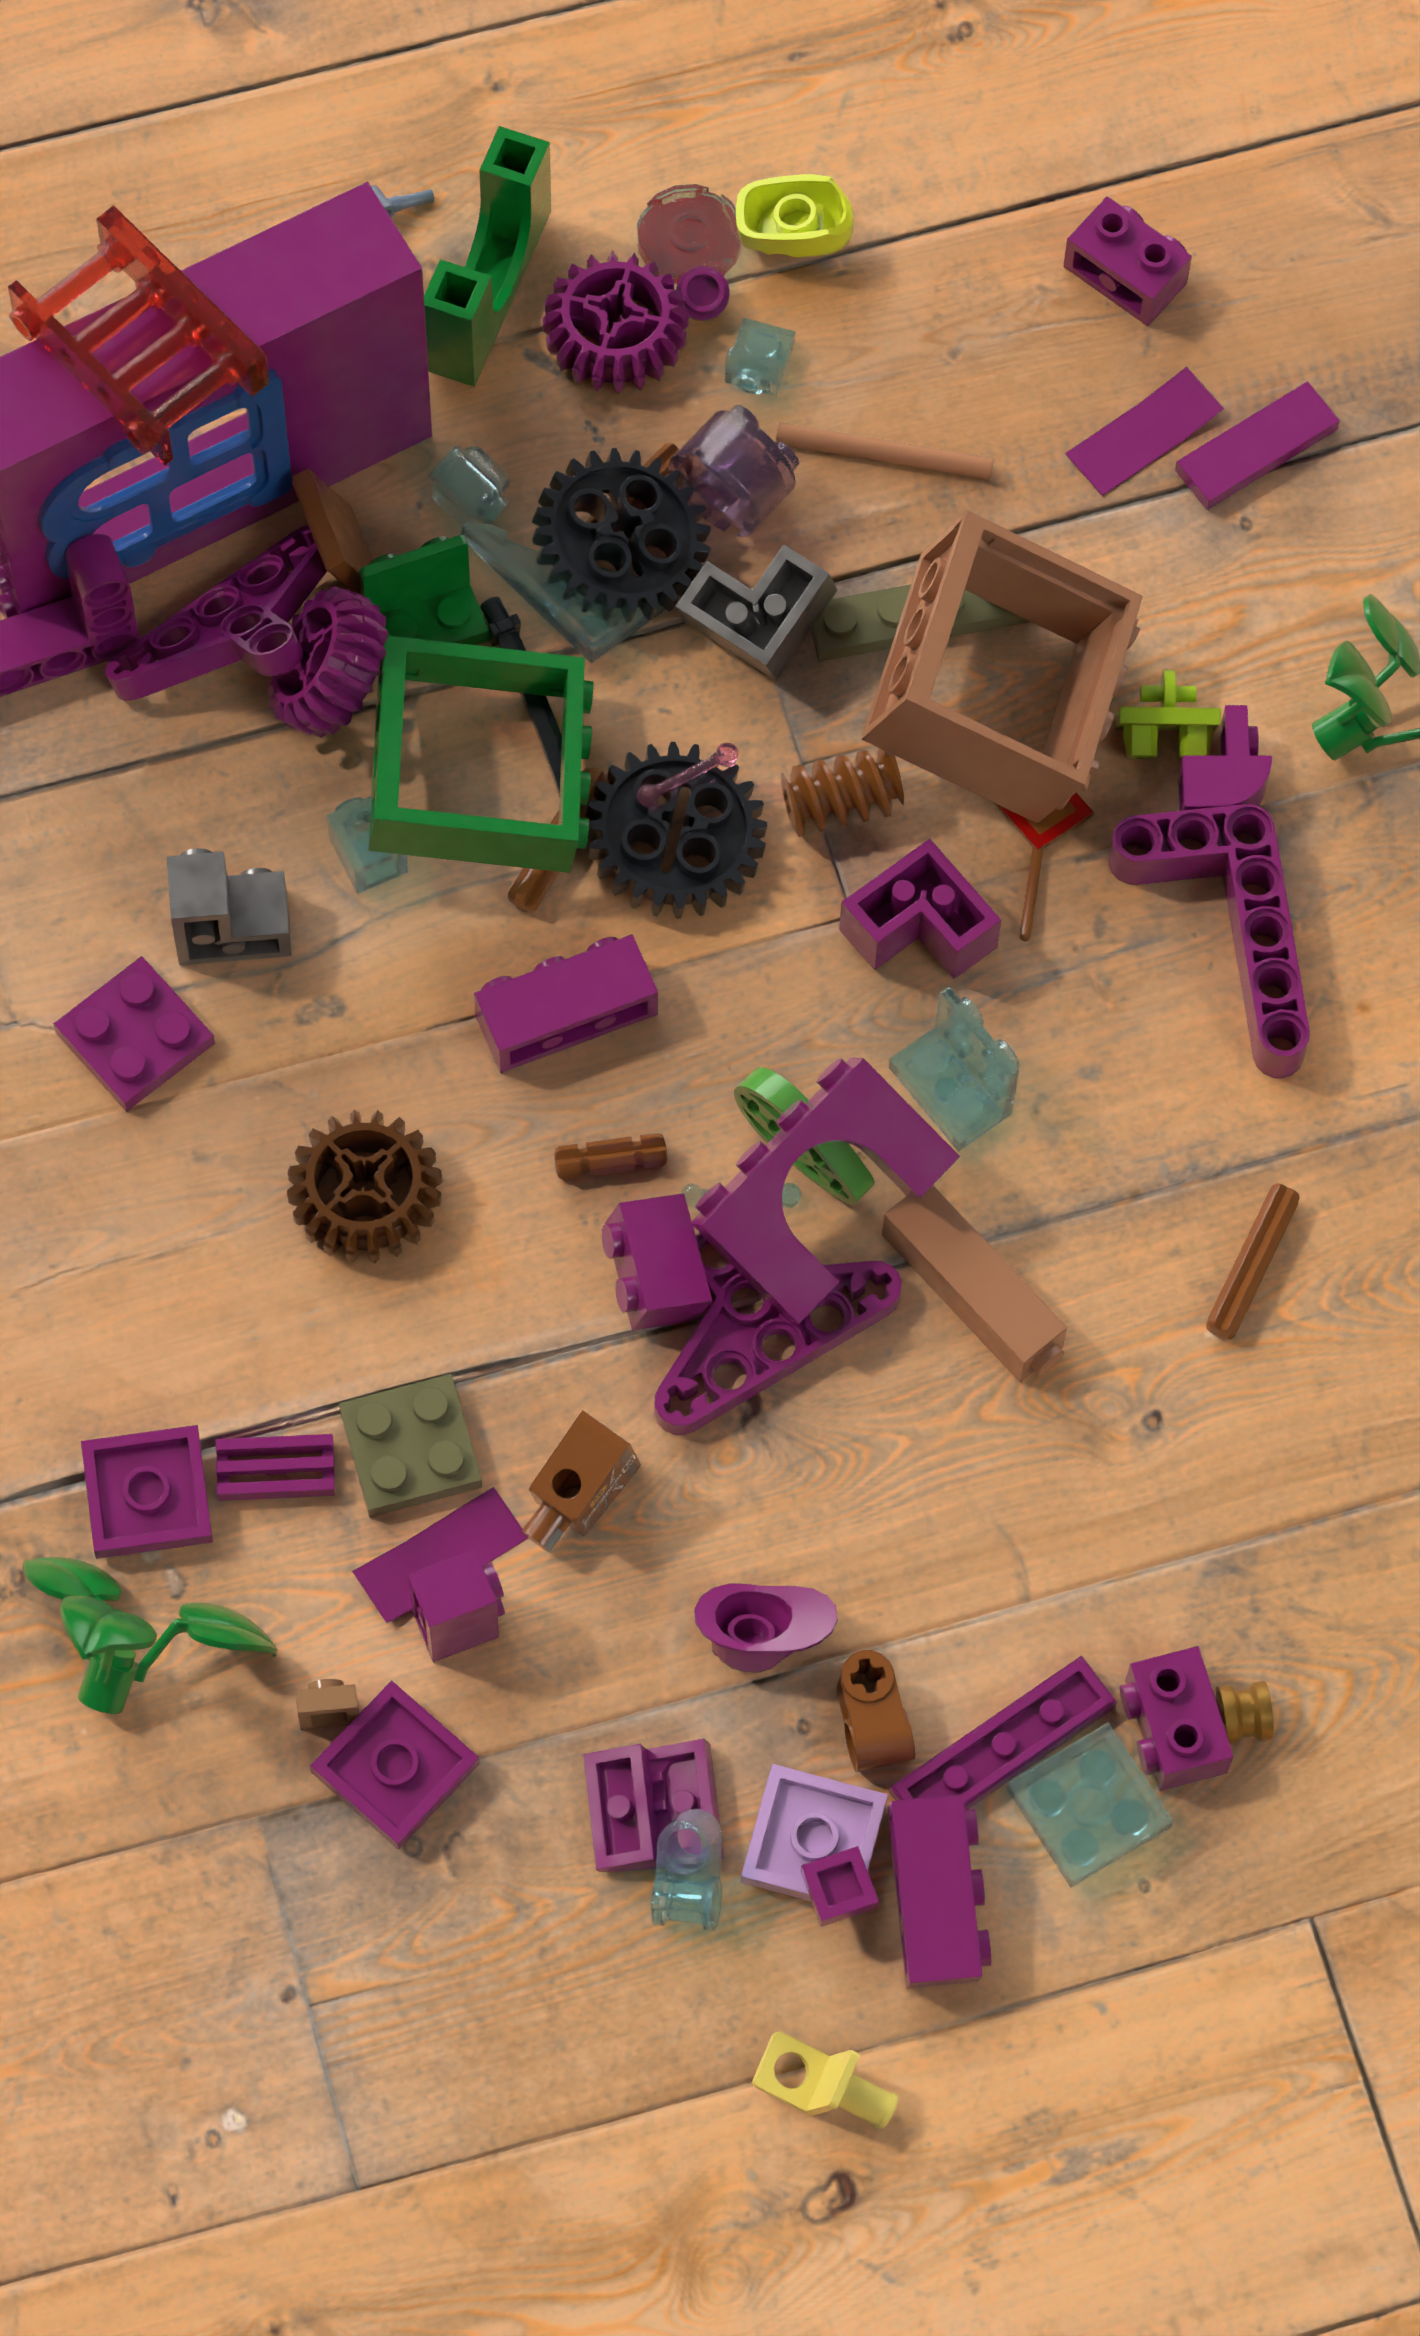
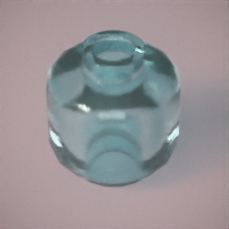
(470, 485)

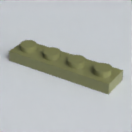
(870, 621)

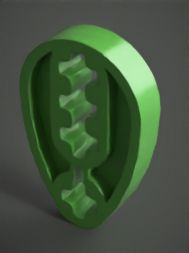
(831, 1165)

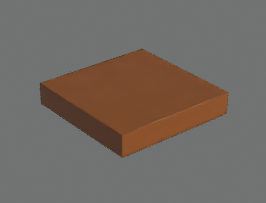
(333, 529)

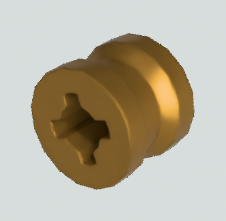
(1246, 1712)

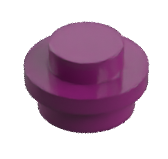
(704, 292)

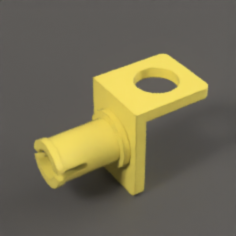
(827, 2083)

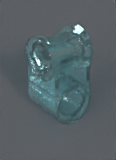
(687, 1883)

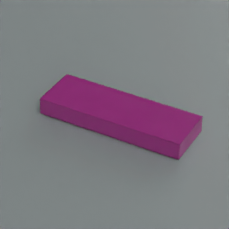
(1257, 445)

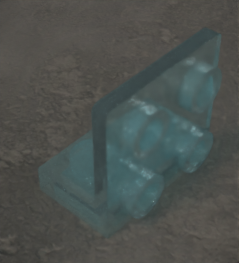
(959, 1072)

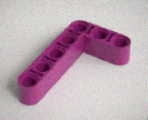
(75, 630)
(1248, 913)

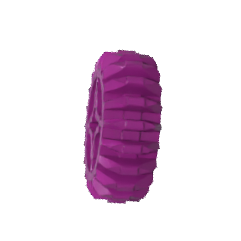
(637, 344)
(339, 662)

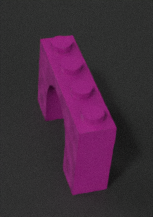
(748, 1216)

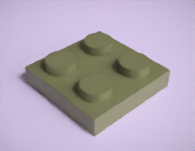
(410, 1445)

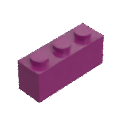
(565, 1002)
(938, 1891)

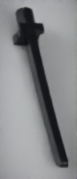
(505, 632)

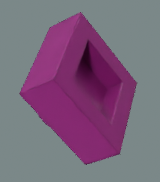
(839, 1886)

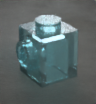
(350, 838)

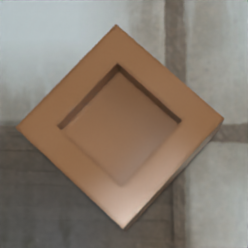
(326, 1704)

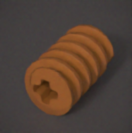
(842, 790)

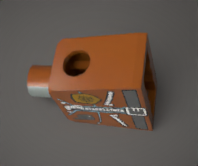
(585, 1458)

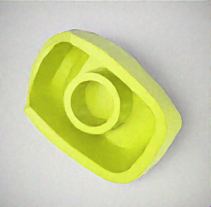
(794, 216)

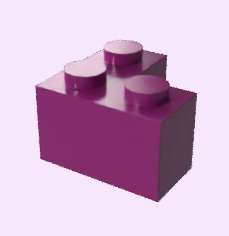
(923, 901)

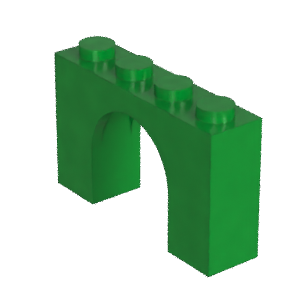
(471, 301)

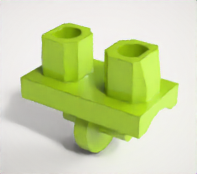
(1141, 723)

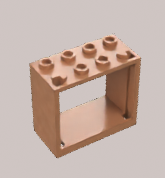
(1043, 590)

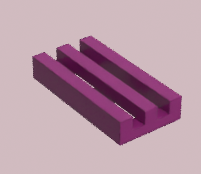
(275, 1446)

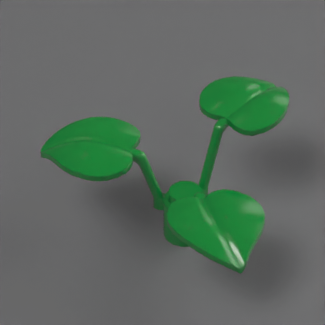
(1368, 709)
(110, 1635)

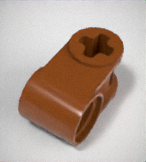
(876, 1721)

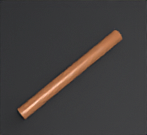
(885, 450)

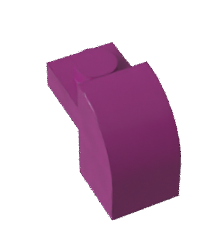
(1227, 779)

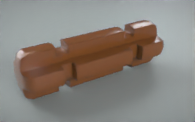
(610, 1156)

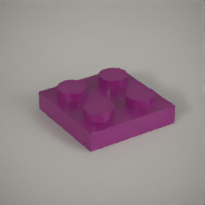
(134, 1033)
(146, 1491)
(394, 1764)

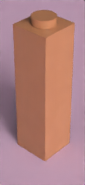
(976, 1283)

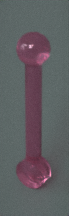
(725, 756)

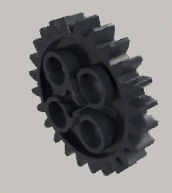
(576, 545)
(725, 841)

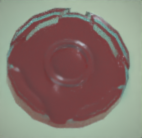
(688, 230)

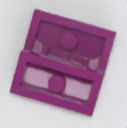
(639, 1793)

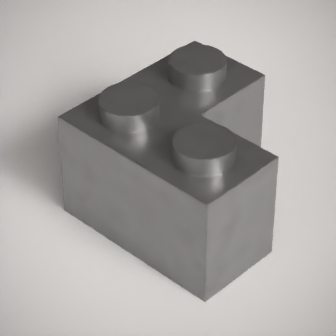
(760, 623)
(226, 915)

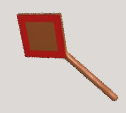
(1040, 836)

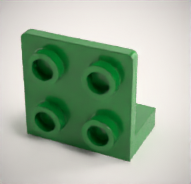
(427, 593)

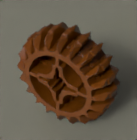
(392, 1154)

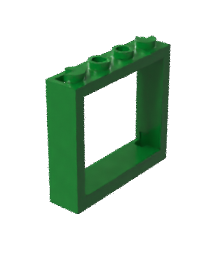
(470, 836)

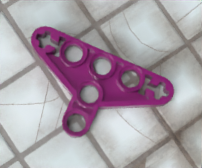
(230, 623)
(737, 1339)

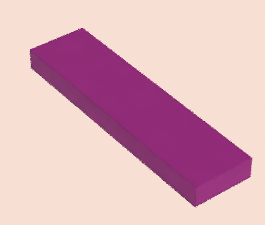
(1012, 1738)

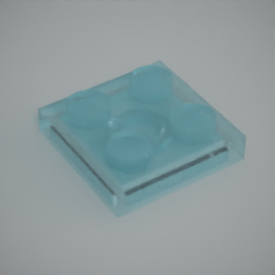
(1089, 1804)

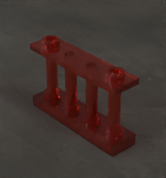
(157, 285)

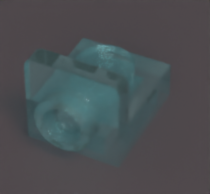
(759, 357)

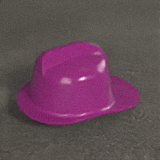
(763, 1625)

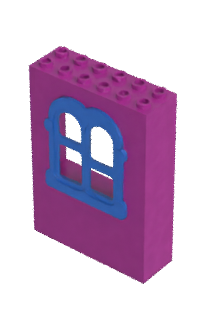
(349, 386)

